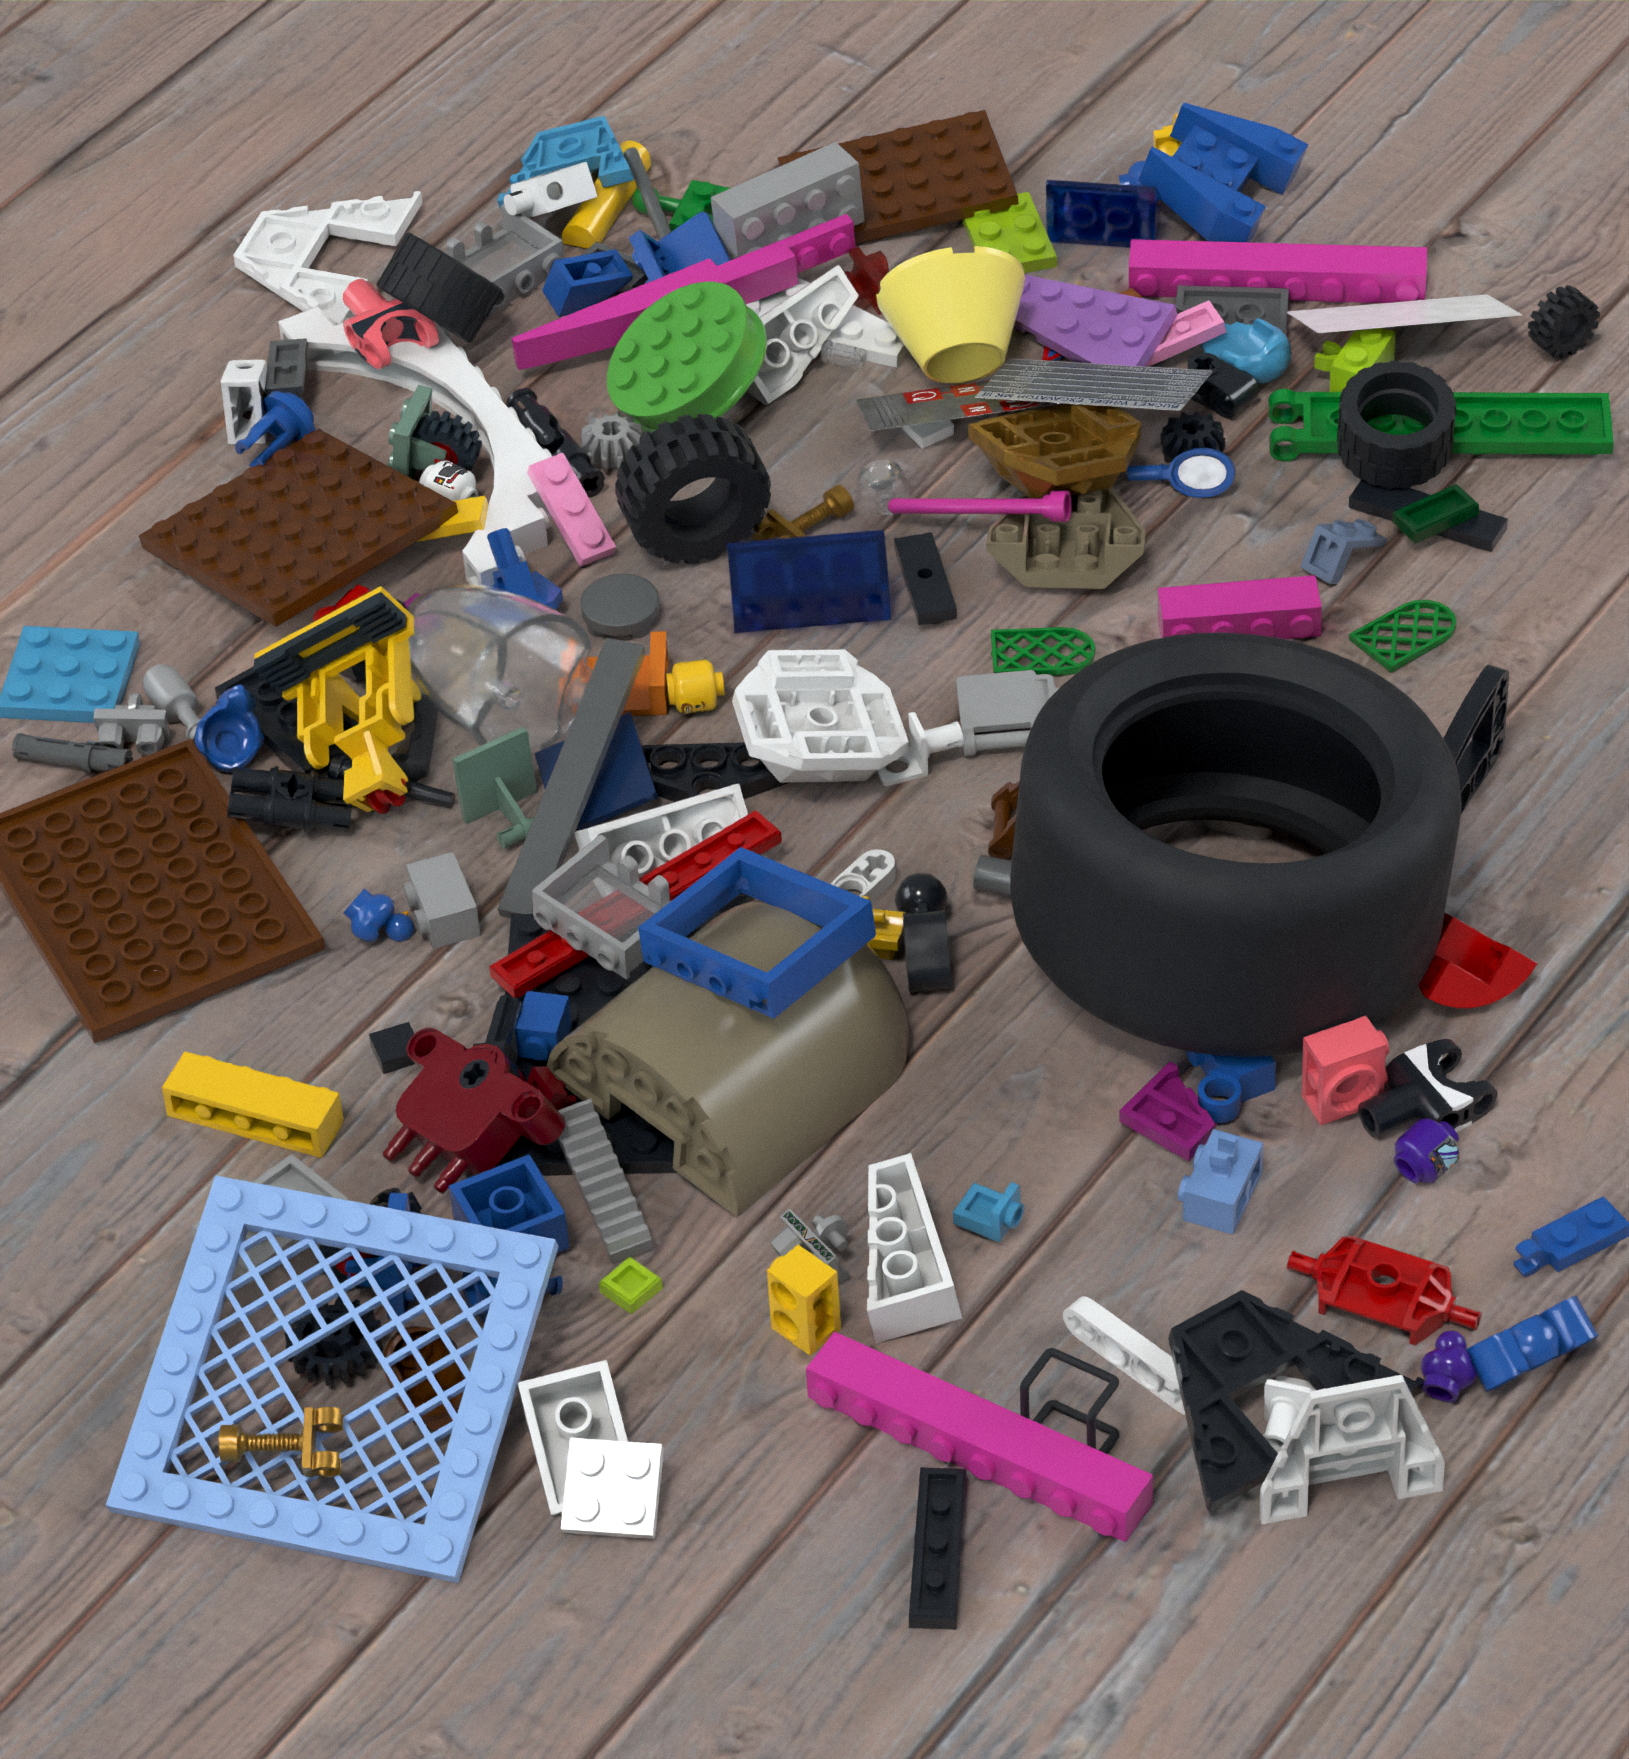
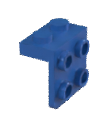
(681, 248)

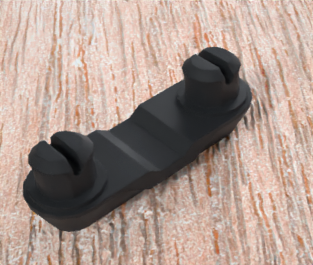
(418, 756)

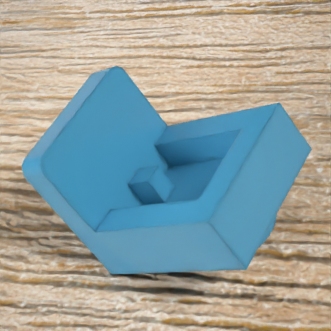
(989, 1211)

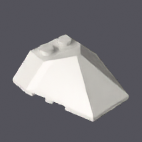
(1349, 1435)

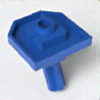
(516, 576)

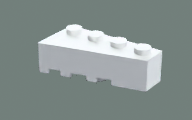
(906, 1261)

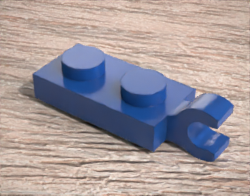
(1572, 1237)

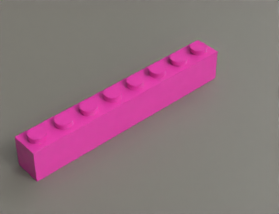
(1308, 270)
(980, 1437)

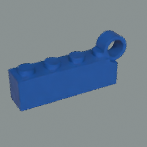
(1234, 1078)

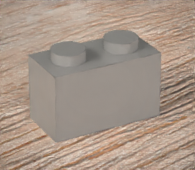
(441, 900)

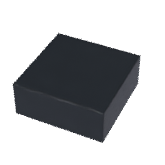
(390, 1047)

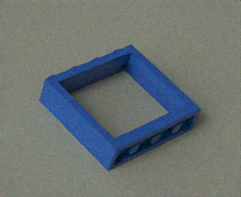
(843, 915)

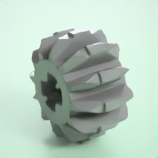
(609, 440)

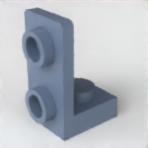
(1333, 544)

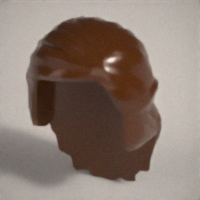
(424, 1391)

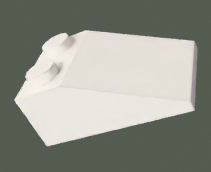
(564, 1407)

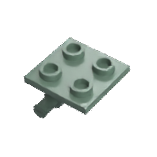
(494, 780)

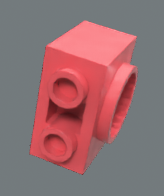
(1343, 1068)

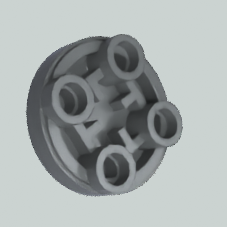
(620, 606)

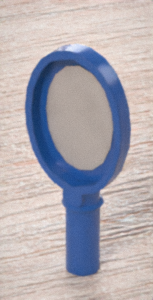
(1193, 472)

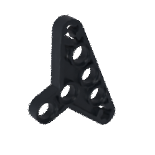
(690, 777)

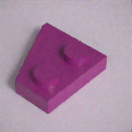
(1169, 1114)

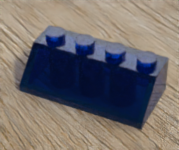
(809, 581)

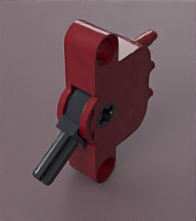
(470, 1101)

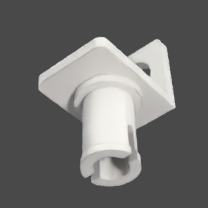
(921, 746)
(1281, 1406)

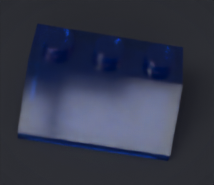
(1101, 213)

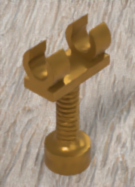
(836, 503)
(235, 1442)

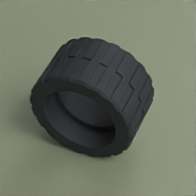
(439, 287)
(1396, 390)

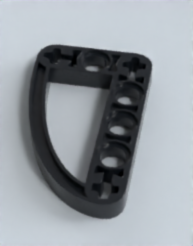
(1484, 720)

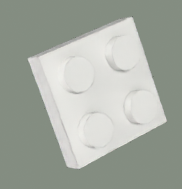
(612, 1488)

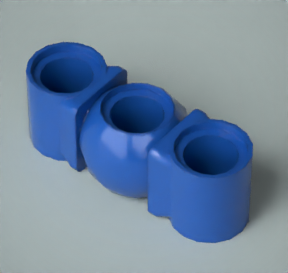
(1531, 1343)

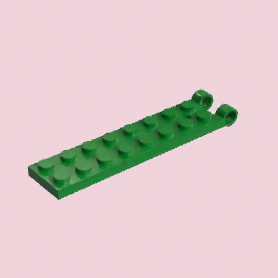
(1482, 423)

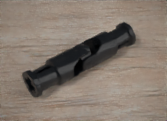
(555, 439)

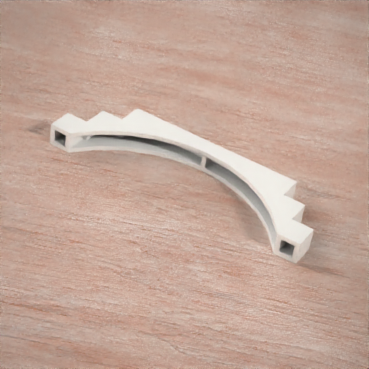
(462, 392)

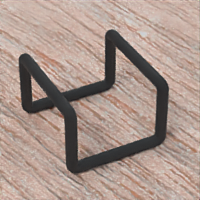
(1090, 1418)

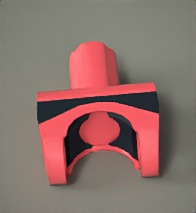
(382, 324)

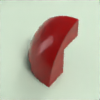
(1472, 968)

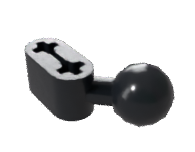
(925, 932)

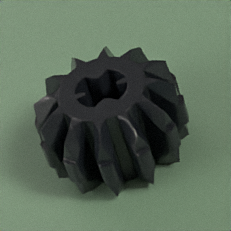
(1190, 433)

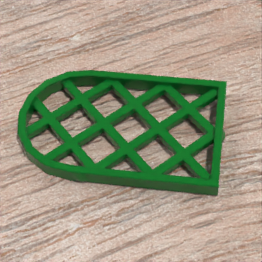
(1029, 634)
(1358, 636)

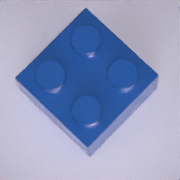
(512, 1200)

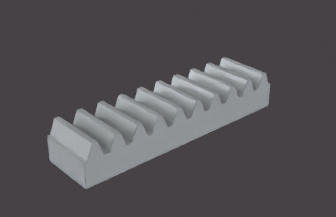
(603, 1183)

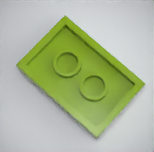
(1015, 232)

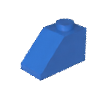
(585, 280)

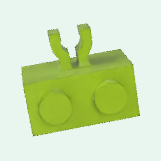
(1360, 351)

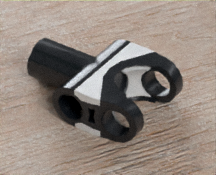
(1424, 1092)

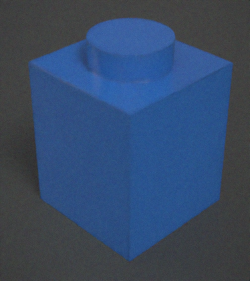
(542, 1024)

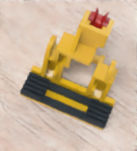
(309, 668)

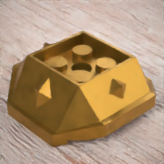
(1059, 447)

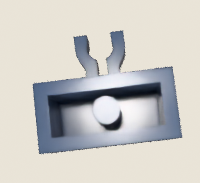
(1221, 1181)

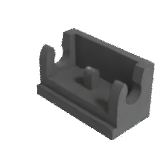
(287, 366)

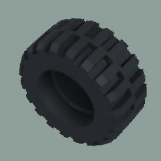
(676, 457)

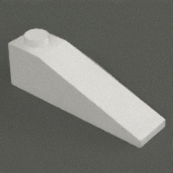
(798, 331)
(667, 830)

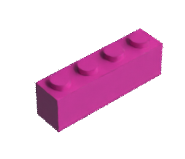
(1258, 607)

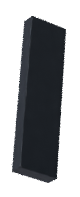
(1480, 531)
(937, 1548)

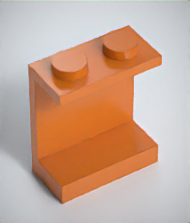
(649, 690)

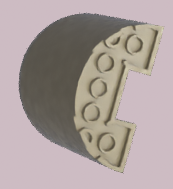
(734, 1085)

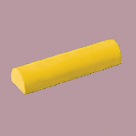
(597, 215)

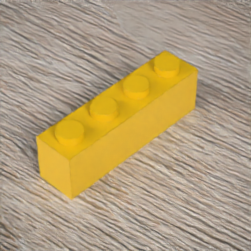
(253, 1104)

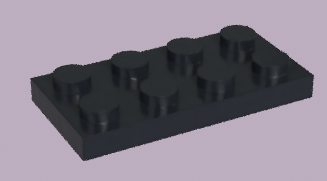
(279, 721)

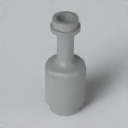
(172, 693)

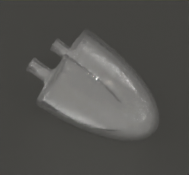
(498, 662)

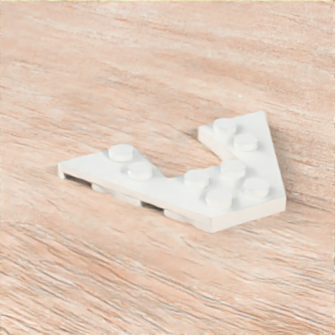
(287, 241)

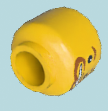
(694, 686)

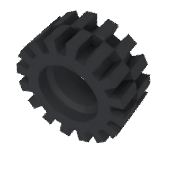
(1563, 322)

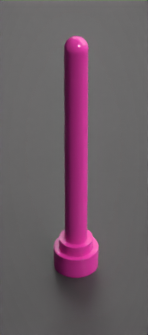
(1053, 506)

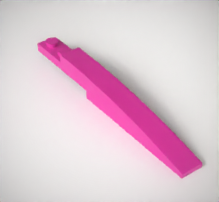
(751, 275)

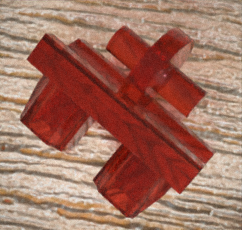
(867, 275)

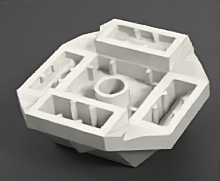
(818, 717)

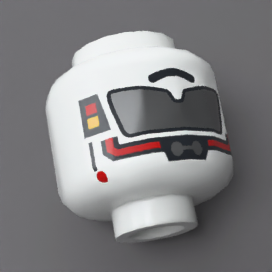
(450, 480)

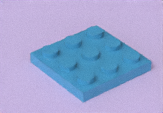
(67, 673)

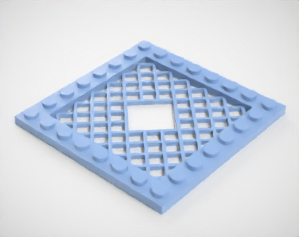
(430, 1549)

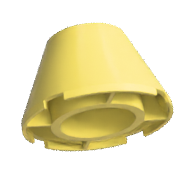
(954, 310)

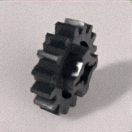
(340, 1351)

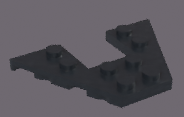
(1235, 1350)

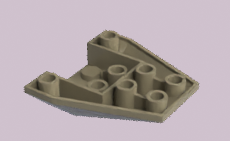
(1078, 553)

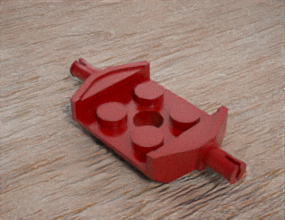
(1415, 1302)

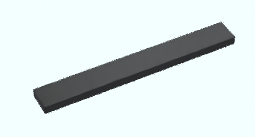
(574, 773)

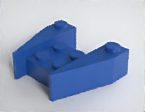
(1215, 165)

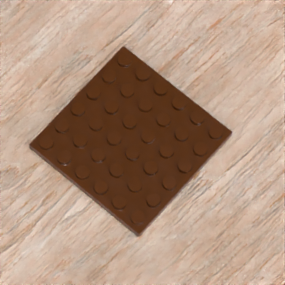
(298, 526)

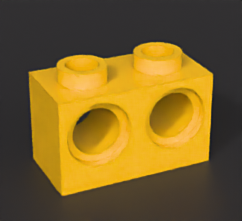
(803, 1299)

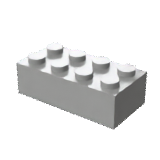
(789, 200)

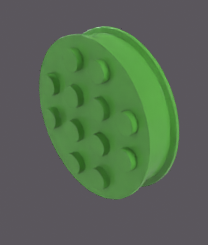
(687, 356)

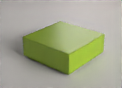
(630, 1285)

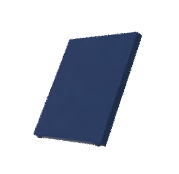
(622, 779)

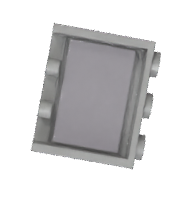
(513, 257)
(600, 906)

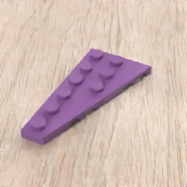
(1092, 322)

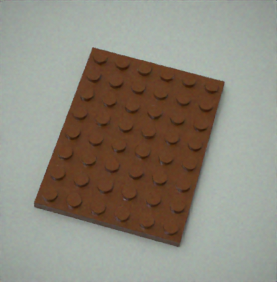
(147, 891)

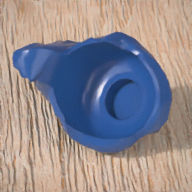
(230, 730)

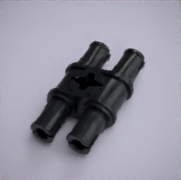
(289, 799)

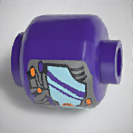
(1427, 1151)

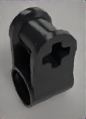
(1226, 388)

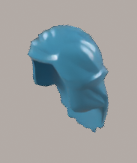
(1253, 348)

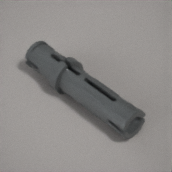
(62, 752)

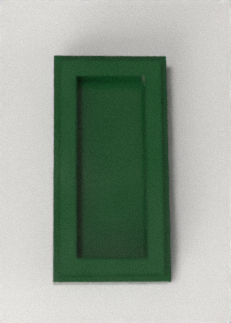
(1435, 513)

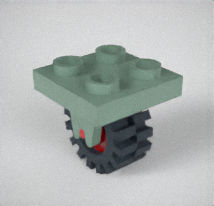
(427, 438)

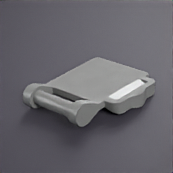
(1000, 704)

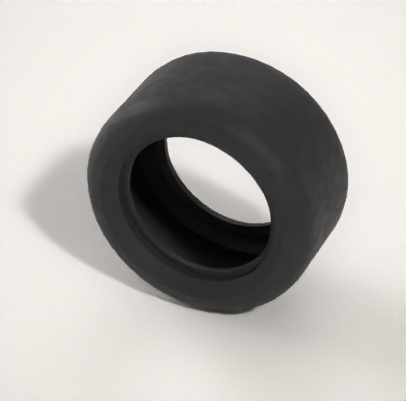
(1218, 947)

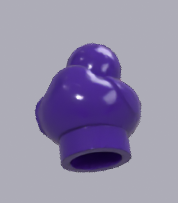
(1447, 1368)

